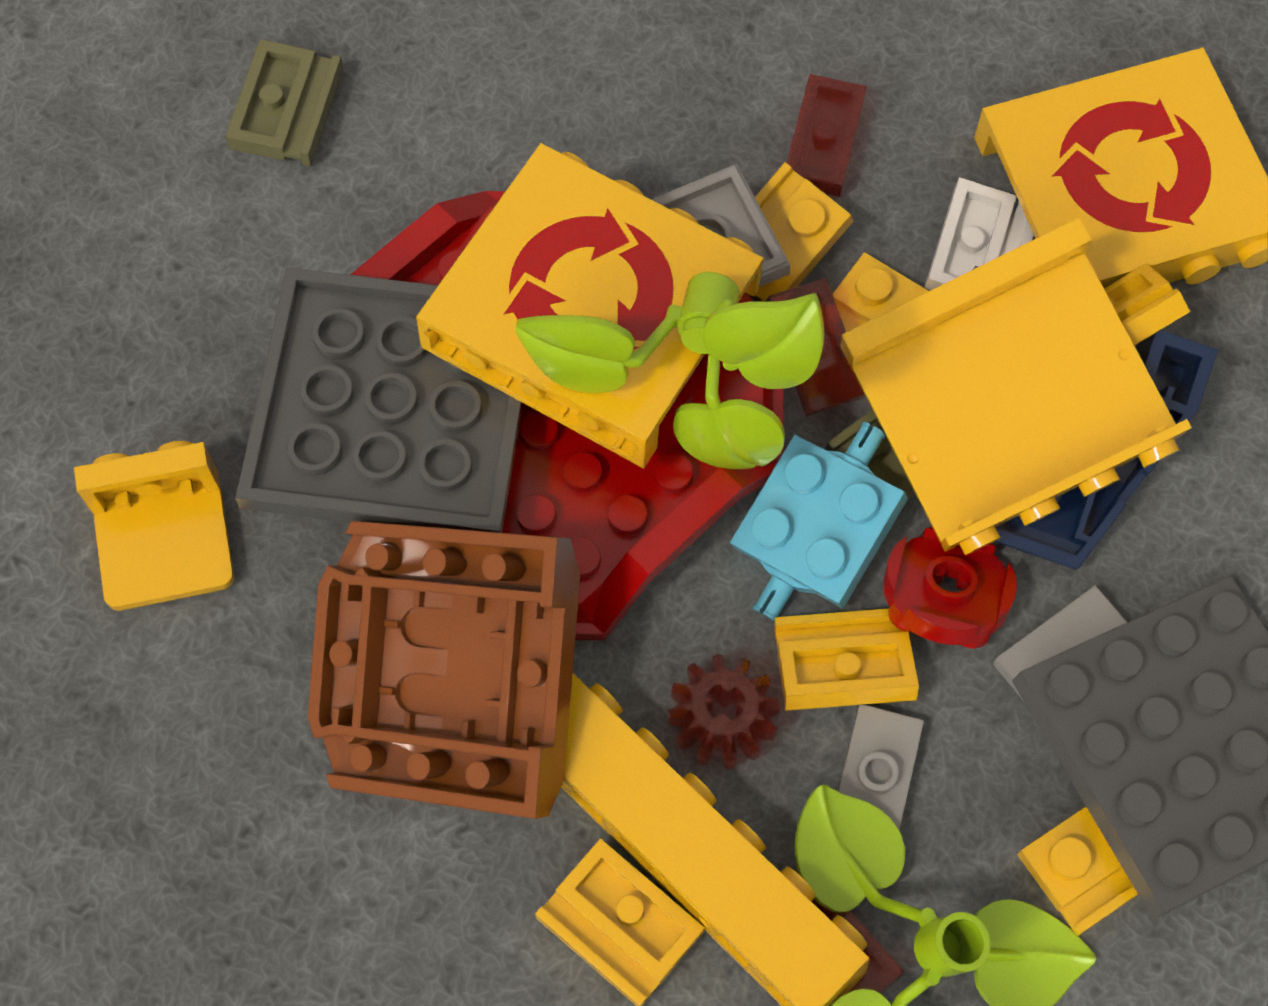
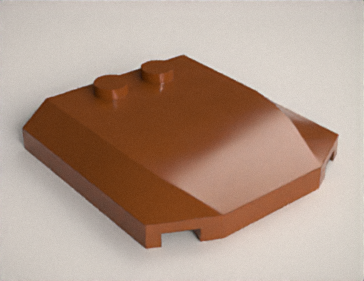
(447, 666)

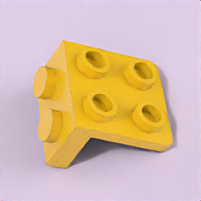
(158, 524)

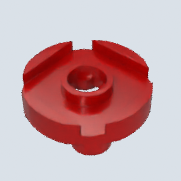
(941, 615)

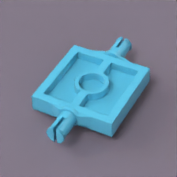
(819, 521)

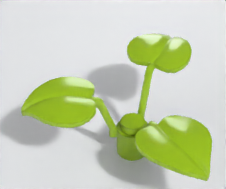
(768, 341)
(1016, 949)

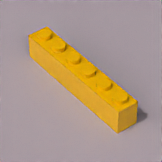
(704, 860)

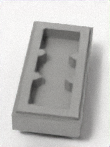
(881, 759)

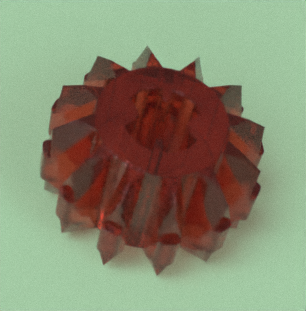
(720, 732)

